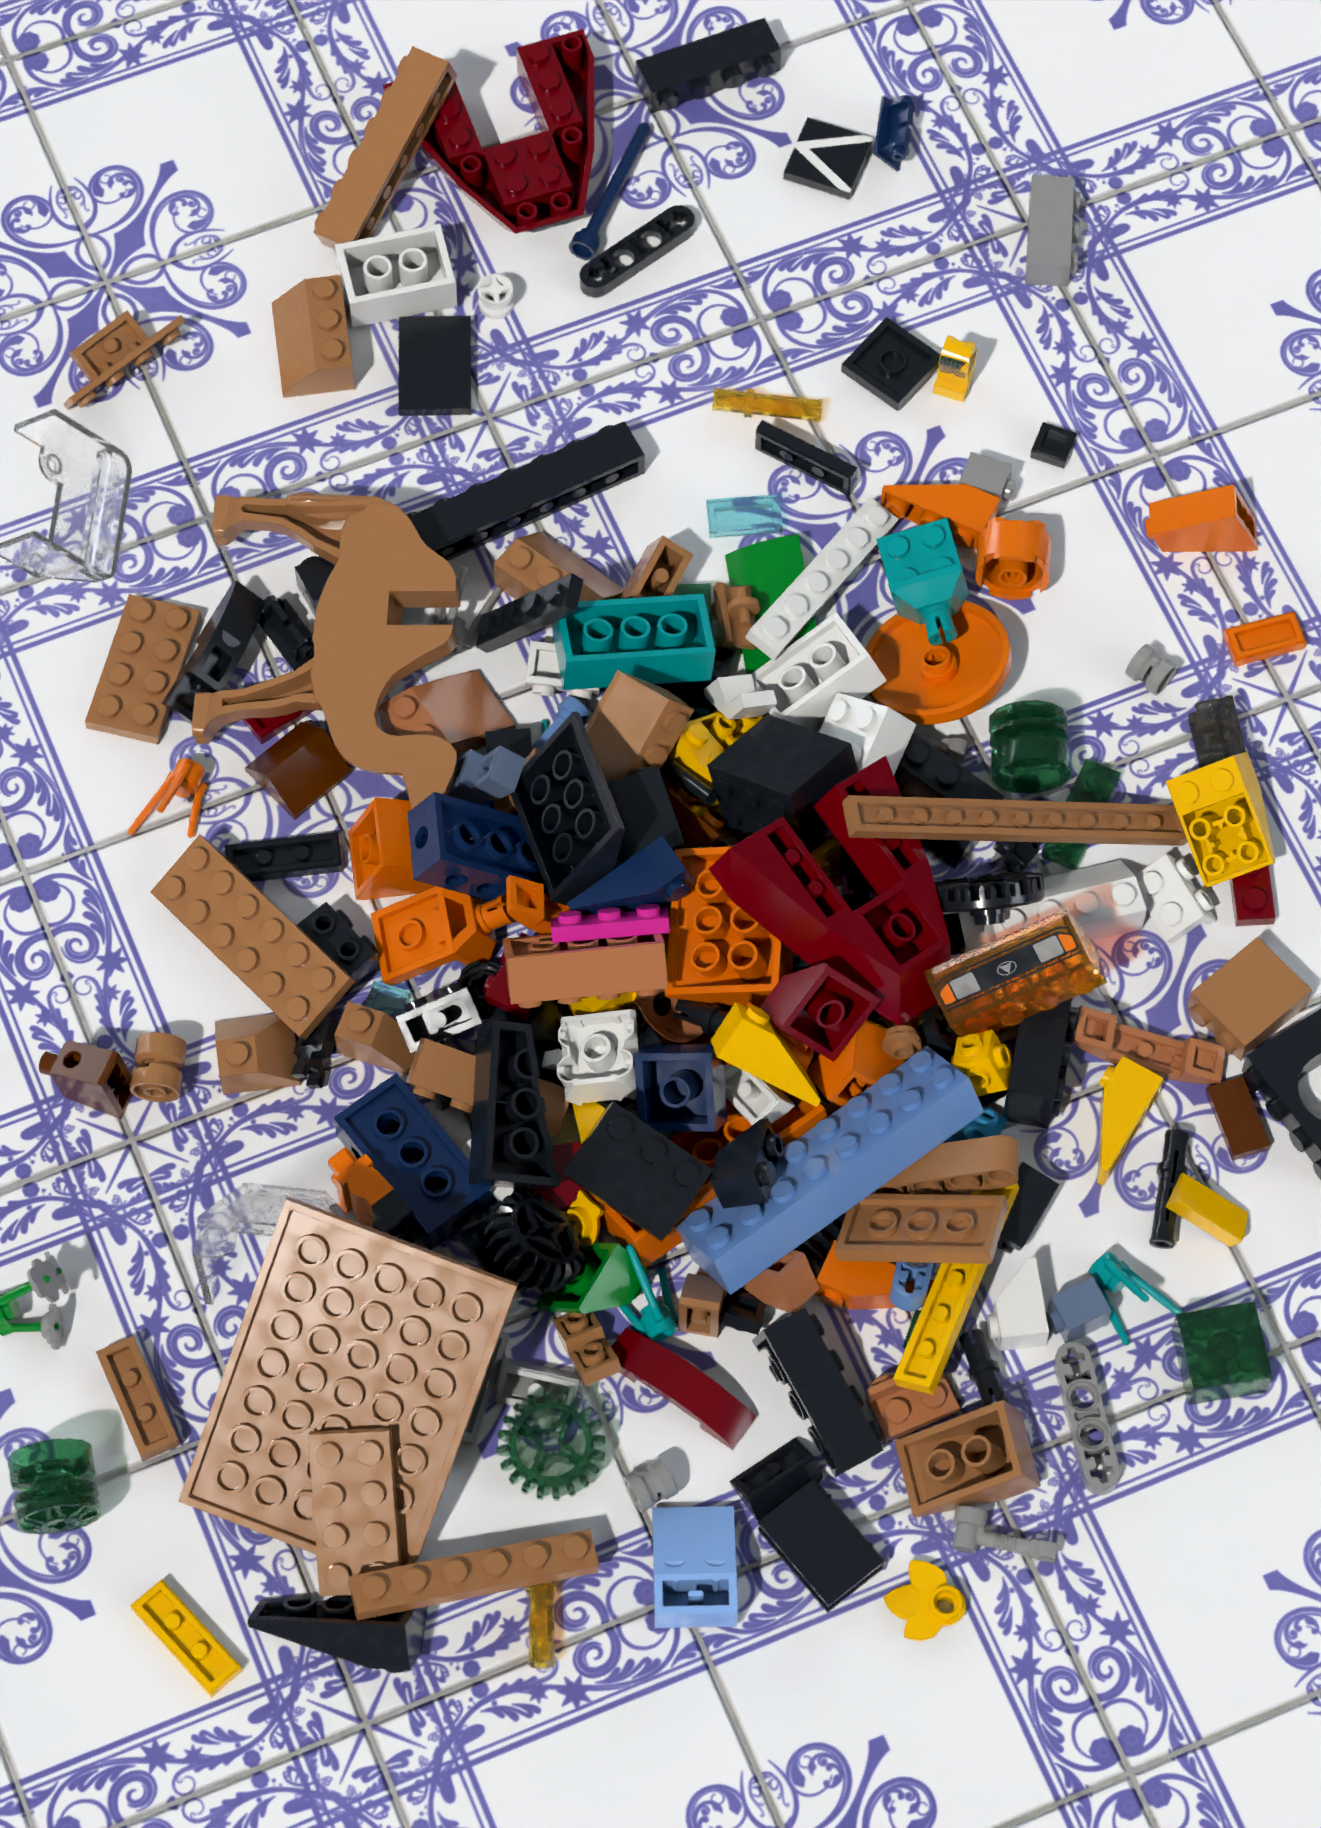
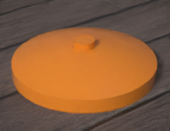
(941, 680)

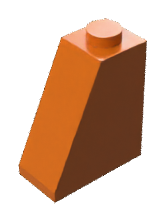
(1203, 522)

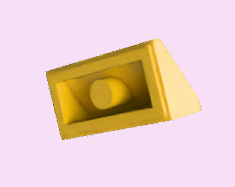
(1208, 1210)

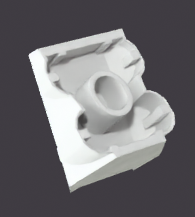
(598, 1056)

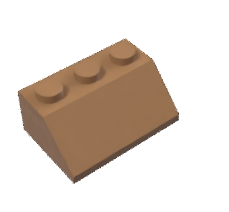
(313, 338)
(539, 560)
(635, 725)

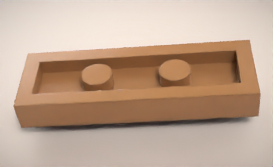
(137, 1398)

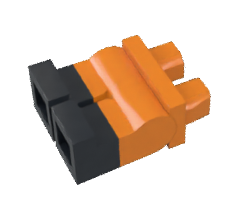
(371, 1196)

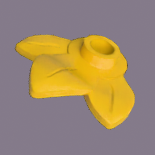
(920, 1599)

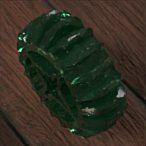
(566, 1455)

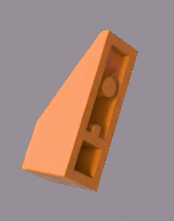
(857, 1283)

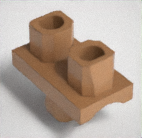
(735, 614)

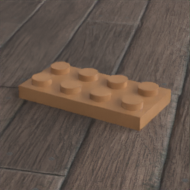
(142, 668)
(922, 1228)
(353, 1505)

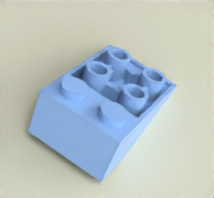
(694, 1567)

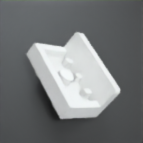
(544, 673)
(1173, 897)

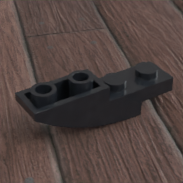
(218, 650)

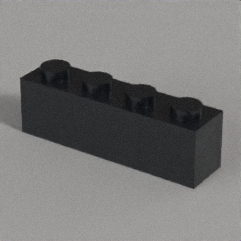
(708, 65)

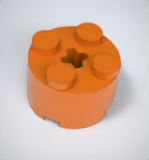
(1013, 558)

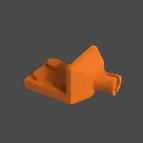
(435, 931)

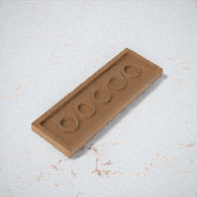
(252, 937)

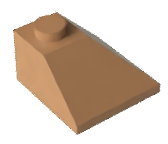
(255, 1054)

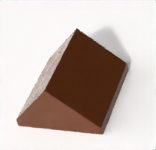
(299, 768)

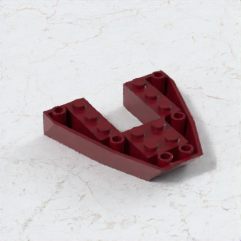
(538, 175)
(877, 945)

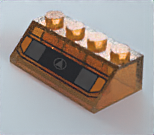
(1017, 975)

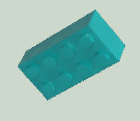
(645, 637)

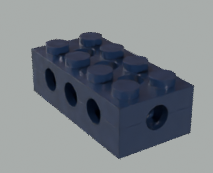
(468, 847)
(421, 1138)

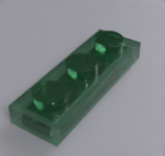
(1093, 784)

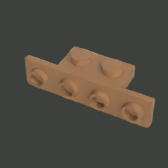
(112, 350)

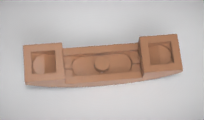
(1172, 1059)

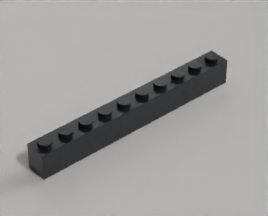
(511, 500)

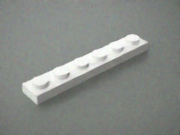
(821, 579)

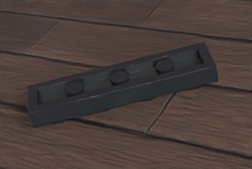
(529, 613)

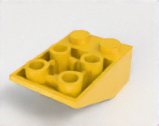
(705, 740)
(1223, 818)

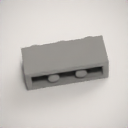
(1051, 231)

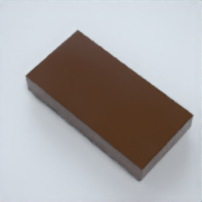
(1237, 1118)

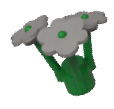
(45, 1280)

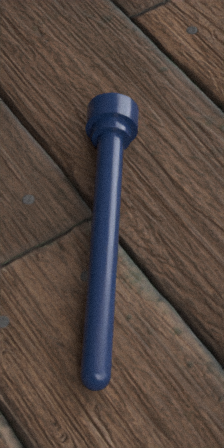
(586, 241)

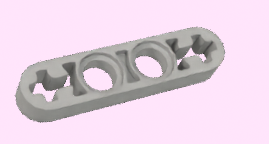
(1086, 1417)

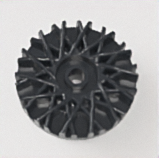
(990, 895)

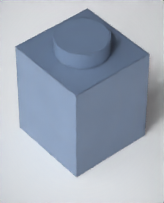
(1078, 1310)

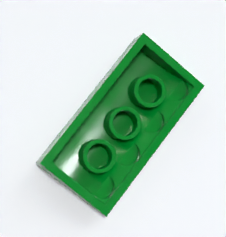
(768, 570)

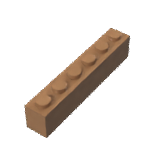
(386, 149)

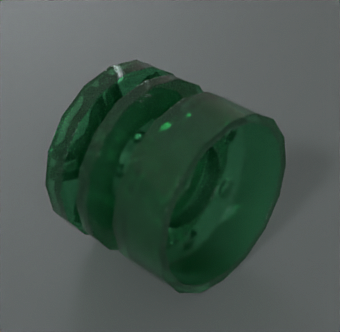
(1029, 747)
(54, 1486)

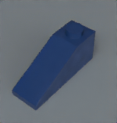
(648, 877)

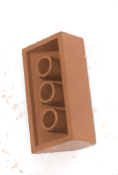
(583, 968)

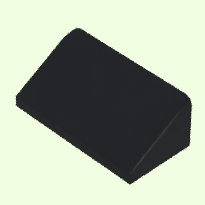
(776, 1478)

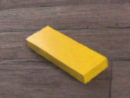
(186, 1638)

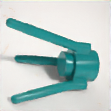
(1115, 1275)
(657, 1320)

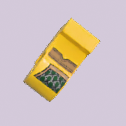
(955, 368)

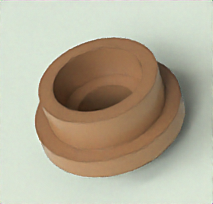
(901, 1042)

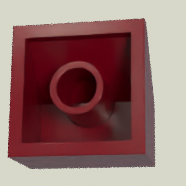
(820, 1008)

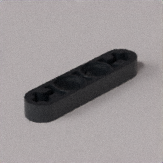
(633, 247)

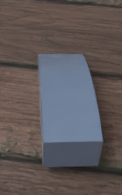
(486, 777)

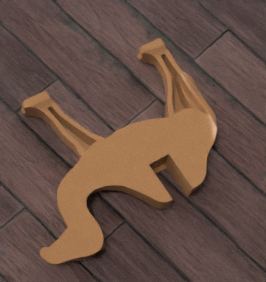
(355, 633)

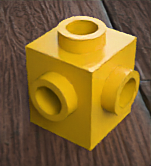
(983, 1061)

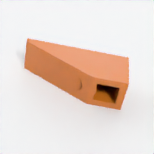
(961, 504)

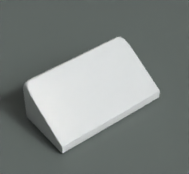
(755, 1097)

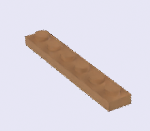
(473, 1574)

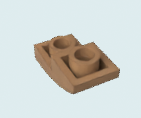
(587, 1346)

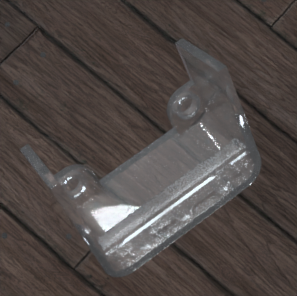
(88, 503)

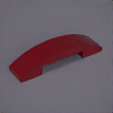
(683, 1386)

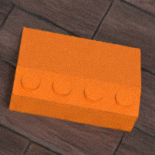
(716, 946)

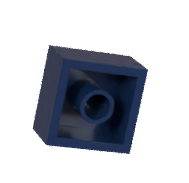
(680, 1088)

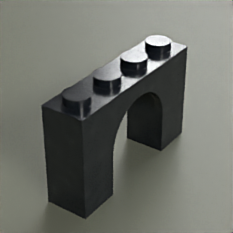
(1275, 1074)

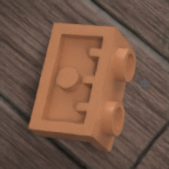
(904, 1410)

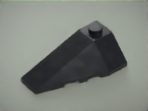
(332, 1628)

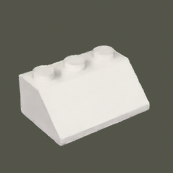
(815, 669)

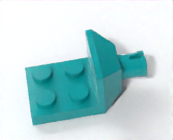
(925, 577)

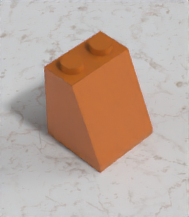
(383, 851)

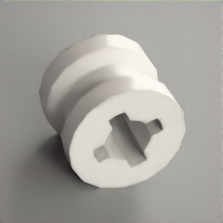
(502, 290)

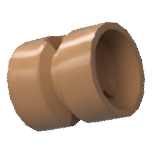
(158, 1067)

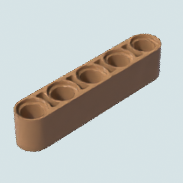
(960, 1168)

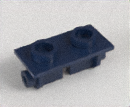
(892, 130)

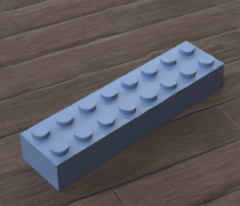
(834, 1168)

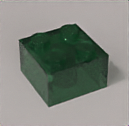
(1221, 1353)

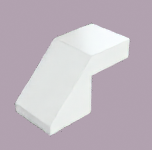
(738, 698)

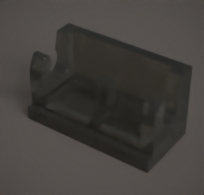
(1215, 730)

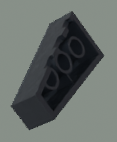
(508, 1112)
(820, 1391)

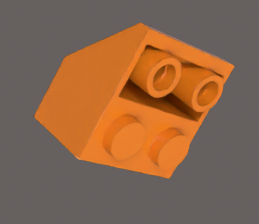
(856, 1067)

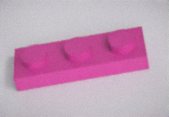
(610, 923)

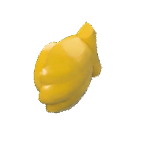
(587, 1217)

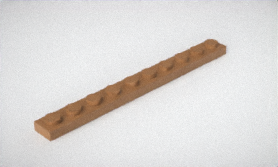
(1012, 820)

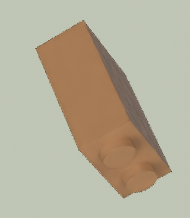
(1248, 999)

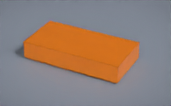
(1264, 639)

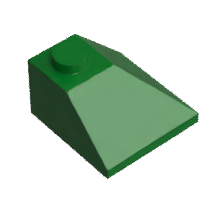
(601, 1284)

